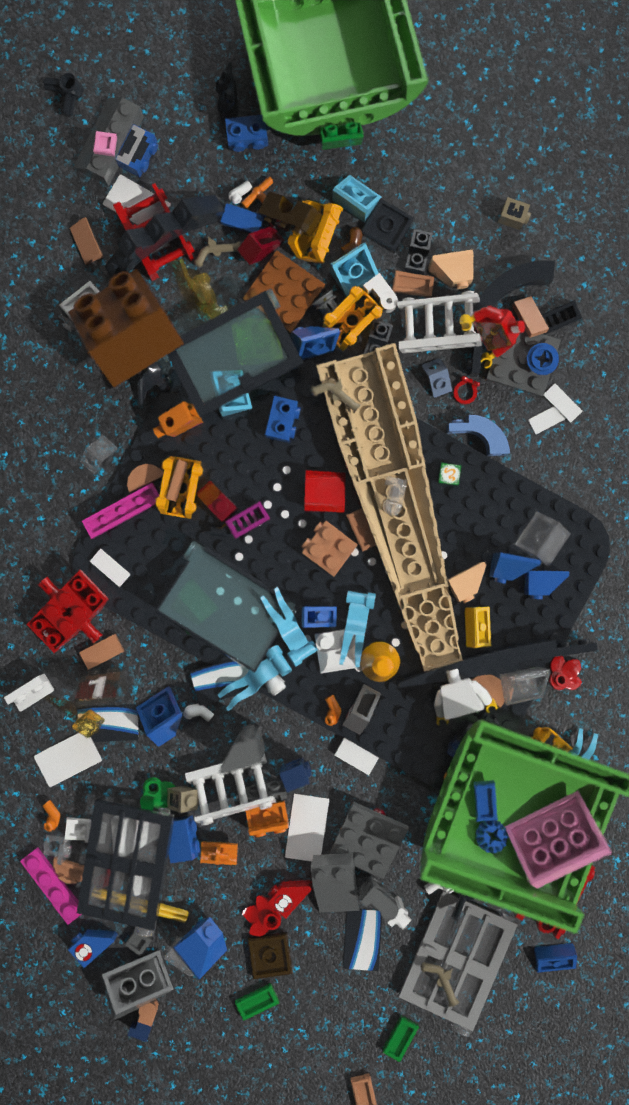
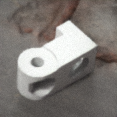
(382, 292)

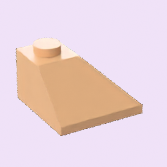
(453, 268)

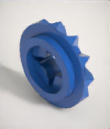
(551, 356)
(483, 838)

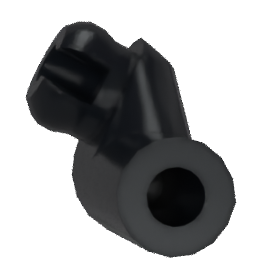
(222, 530)

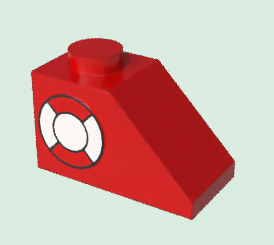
(288, 895)

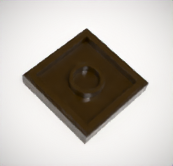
(270, 955)

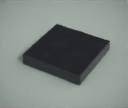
(387, 225)

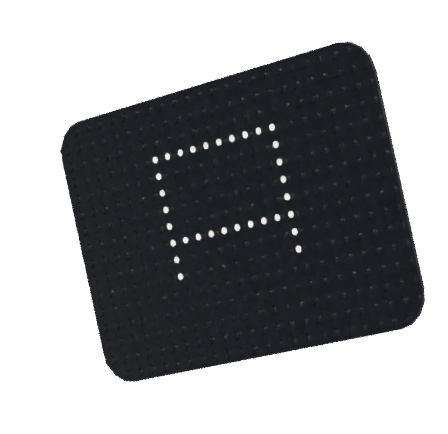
(472, 522)

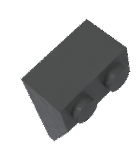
(335, 882)
(136, 984)

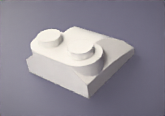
(329, 651)

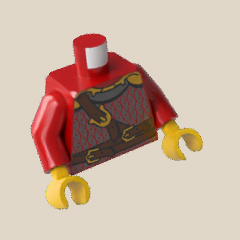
(496, 328)

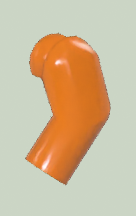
(334, 711)
(53, 816)

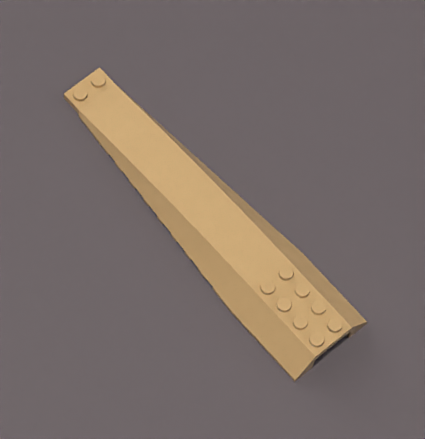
(385, 442)

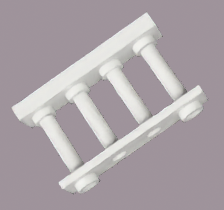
(430, 341)
(198, 779)

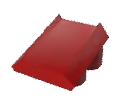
(325, 491)

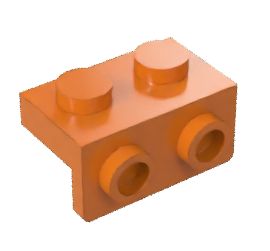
(267, 820)

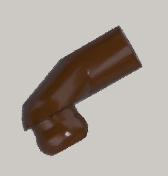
(355, 240)

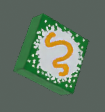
(449, 474)

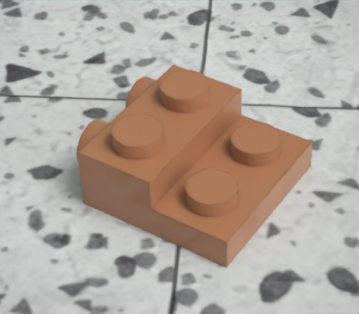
(328, 547)

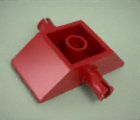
(57, 622)

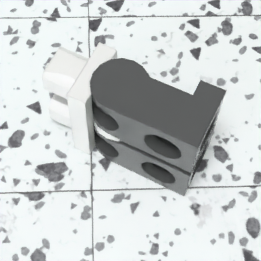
(383, 899)

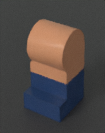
(142, 1028)

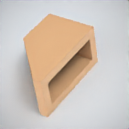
(467, 582)

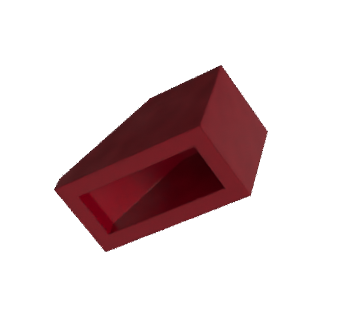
(260, 244)
(216, 501)

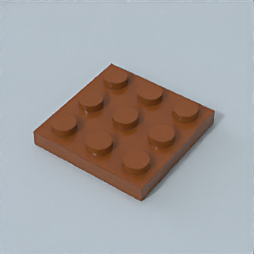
(292, 287)

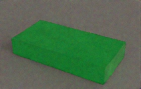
(257, 1001)
(400, 1038)

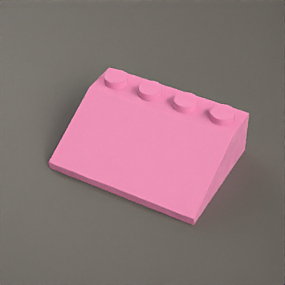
(557, 840)

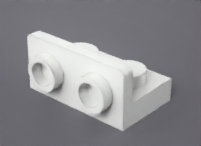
(30, 692)

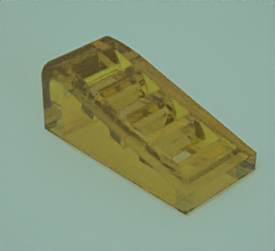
(88, 723)

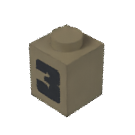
(514, 213)
(182, 799)

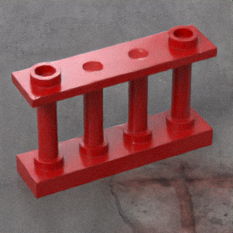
(126, 213)

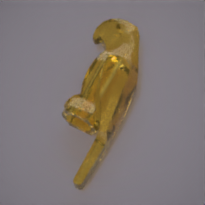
(203, 293)

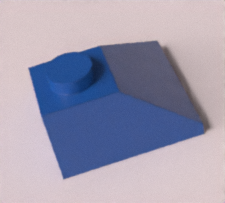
(314, 341)
(510, 567)
(160, 716)
(201, 947)

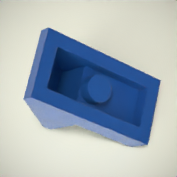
(319, 616)

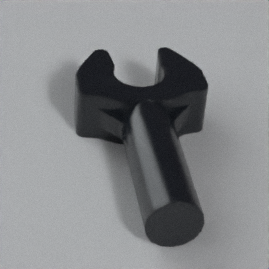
(462, 898)

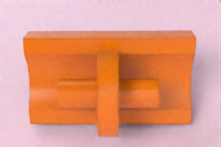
(219, 853)

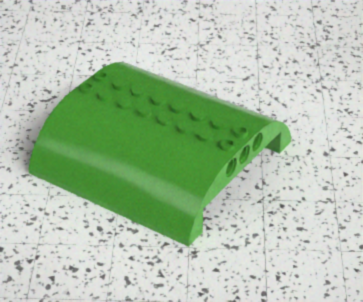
(331, 61)
(526, 780)

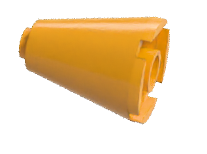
(380, 661)

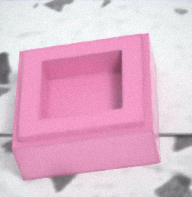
(105, 143)

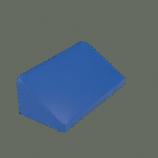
(555, 957)

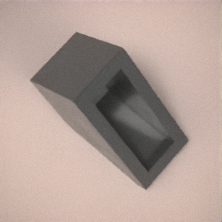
(362, 709)

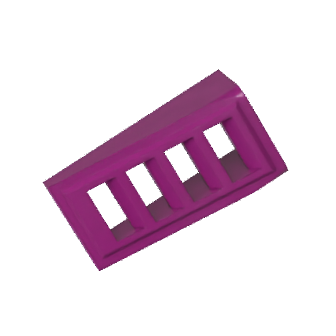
(261, 511)

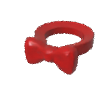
(475, 384)

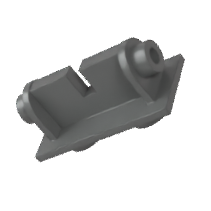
(274, 789)

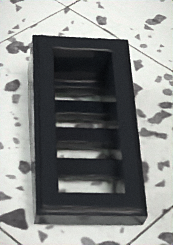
(577, 316)

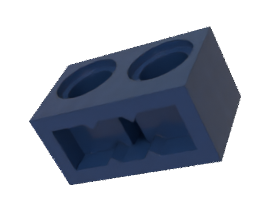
(295, 774)

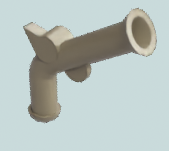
(216, 249)
(337, 392)
(442, 981)

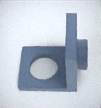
(438, 378)

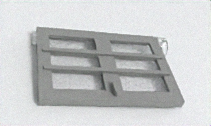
(471, 948)

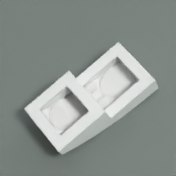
(77, 829)

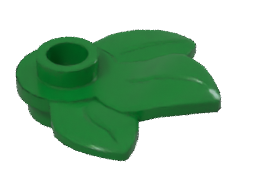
(155, 798)

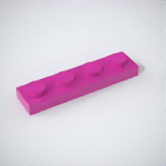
(121, 511)
(51, 885)

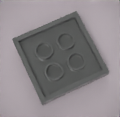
(512, 367)
(370, 838)

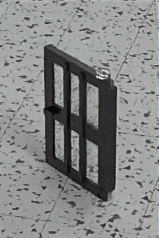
(126, 865)

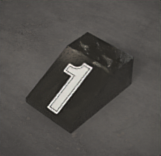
(101, 687)

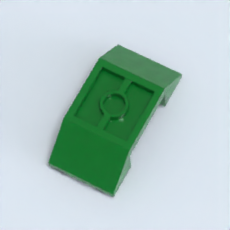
(341, 135)

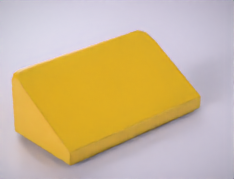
(477, 627)

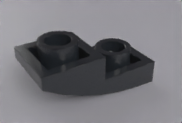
(418, 252)
(378, 336)

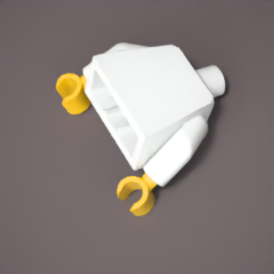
(460, 698)

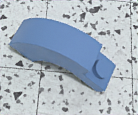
(486, 430)

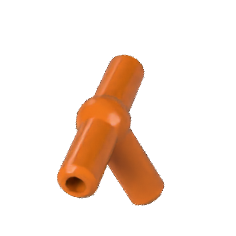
(257, 192)

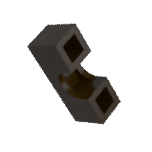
(301, 219)

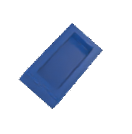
(241, 219)
(485, 800)

